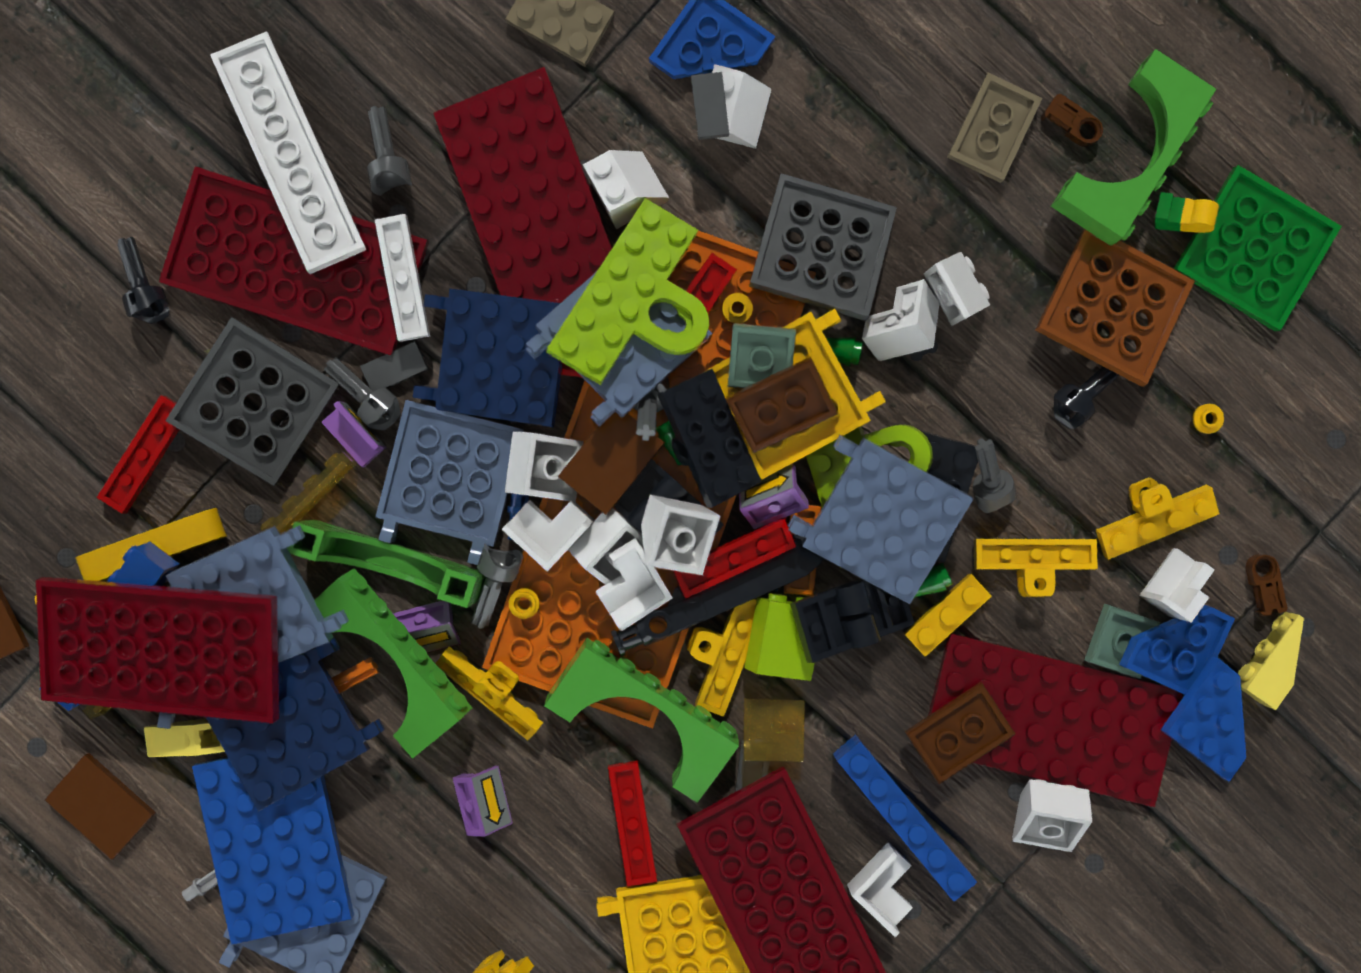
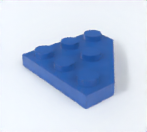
(710, 35)
(1178, 649)
(1212, 720)

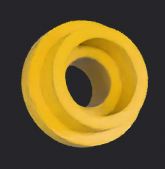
(734, 317)
(1199, 418)
(517, 610)

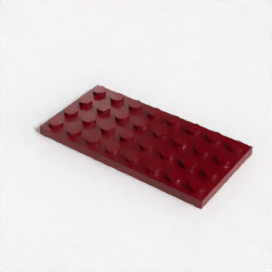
(525, 188)
(240, 253)
(158, 648)
(1067, 718)
(777, 883)

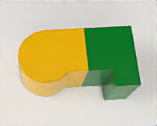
(1185, 214)

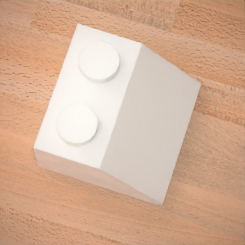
(745, 105)
(623, 183)
(957, 288)
(537, 462)
(677, 534)
(602, 539)
(1052, 815)

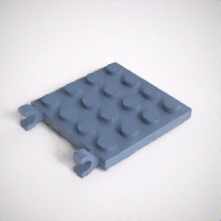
(638, 366)
(447, 476)
(884, 519)
(266, 568)
(320, 947)

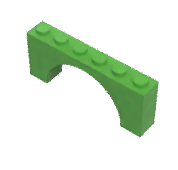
(1176, 103)
(445, 578)
(600, 675)
(432, 698)

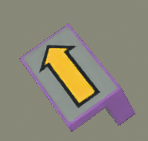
(353, 434)
(773, 498)
(431, 625)
(482, 802)

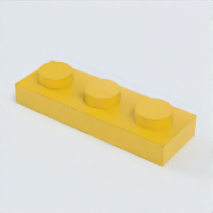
(947, 614)

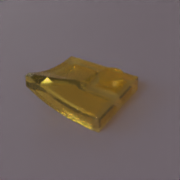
(773, 730)

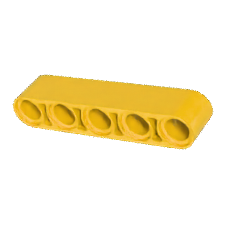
(171, 538)

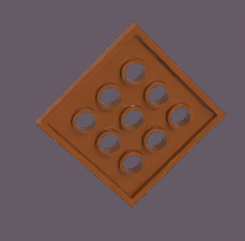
(1084, 338)

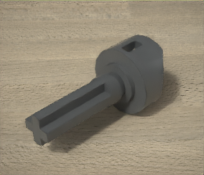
(387, 169)
(372, 403)
(648, 410)
(993, 486)
(498, 568)

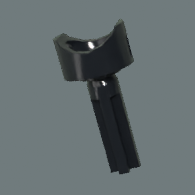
(141, 298)
(1079, 399)

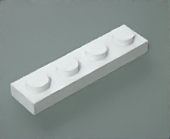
(402, 277)

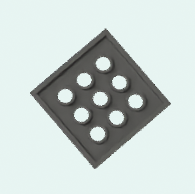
(841, 237)
(242, 449)

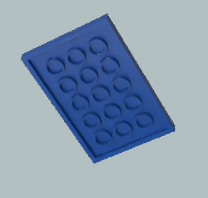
(276, 864)

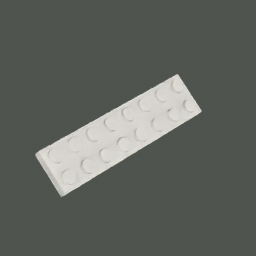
(288, 152)

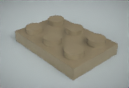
(563, 25)
(994, 127)

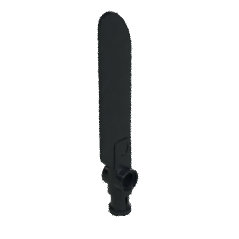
(728, 594)

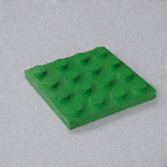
(1259, 249)

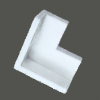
(907, 326)
(547, 538)
(1178, 585)
(636, 590)
(874, 888)

